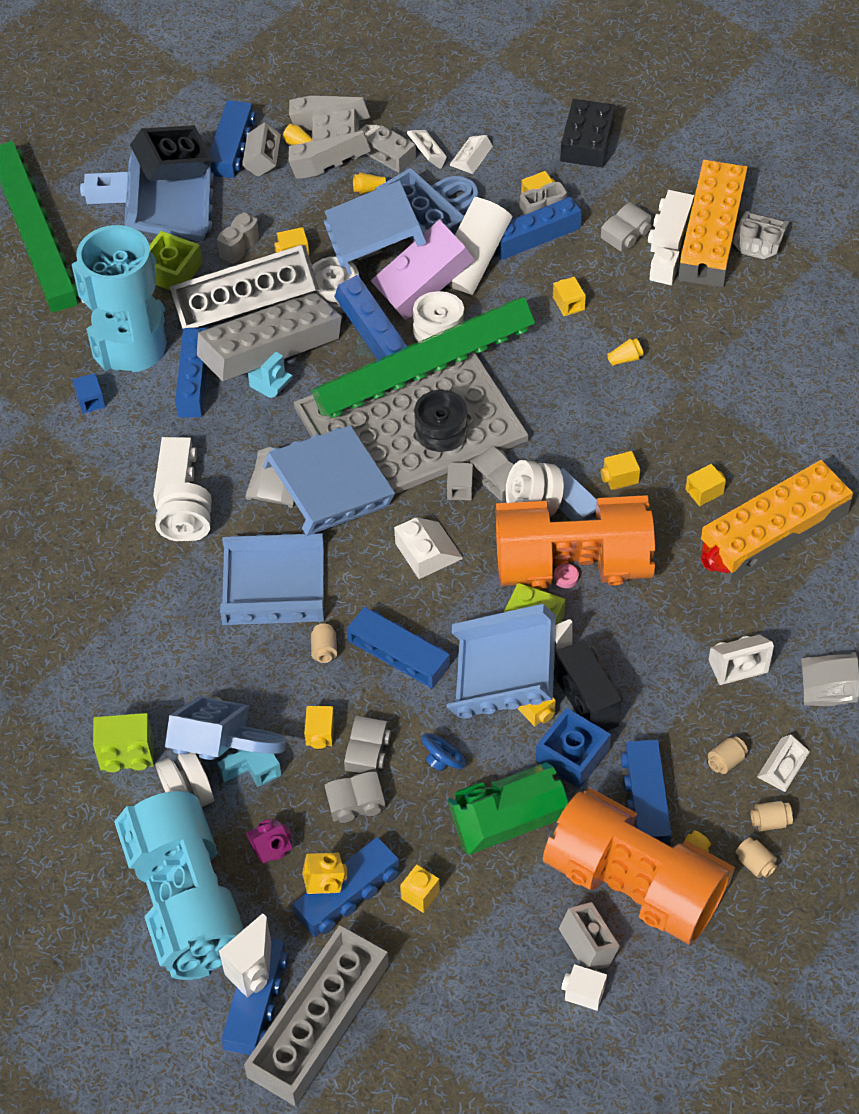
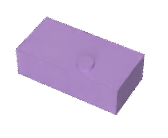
(423, 269)

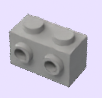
(261, 149)
(391, 149)
(589, 937)

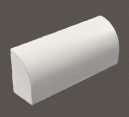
(480, 234)

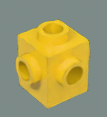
(324, 873)

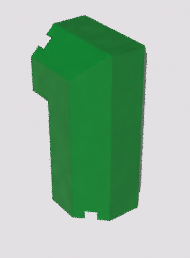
(507, 808)

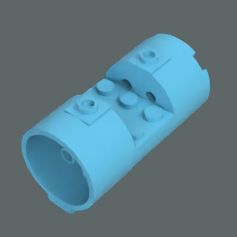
(117, 284)
(173, 853)

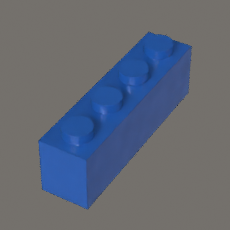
(231, 138)
(539, 227)
(368, 318)
(190, 376)
(398, 647)
(646, 788)
(365, 874)
(249, 1015)

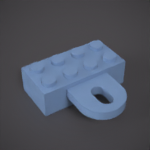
(431, 202)
(214, 726)

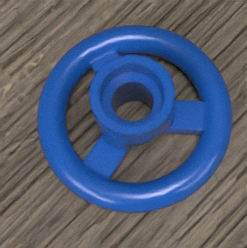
(442, 752)

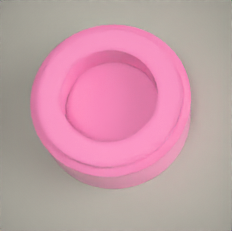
(565, 576)

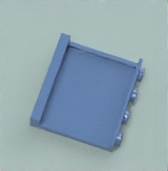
(168, 205)
(371, 223)
(330, 478)
(273, 579)
(504, 661)

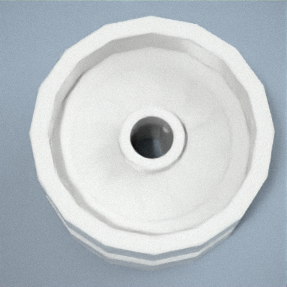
(329, 276)
(436, 313)
(535, 482)
(183, 512)
(189, 779)

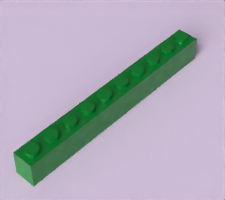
(35, 231)
(421, 357)

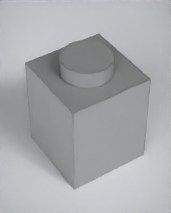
(459, 481)

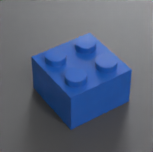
(573, 747)

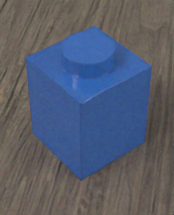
(88, 393)

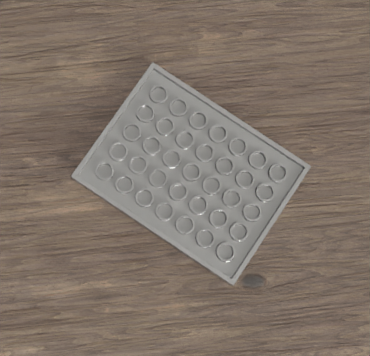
(388, 423)

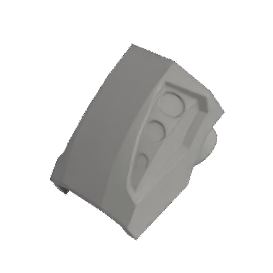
(759, 235)
(266, 484)
(830, 679)

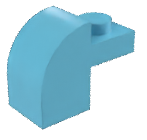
(270, 377)
(261, 766)

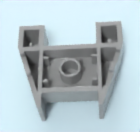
(334, 132)

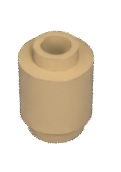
(323, 643)
(727, 755)
(771, 815)
(756, 858)

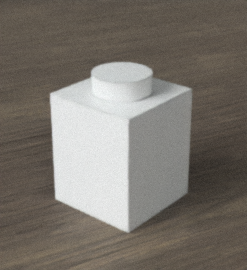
(664, 265)
(584, 987)

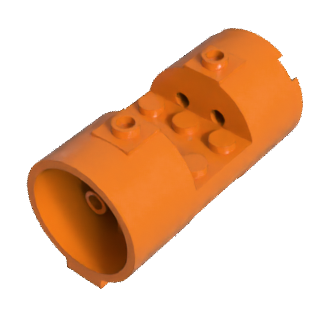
(617, 538)
(673, 885)

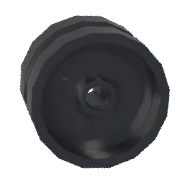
(440, 420)

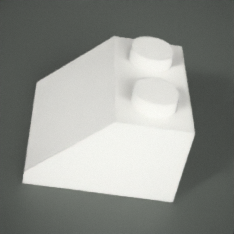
(425, 546)
(741, 658)
(248, 957)

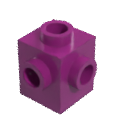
(270, 840)

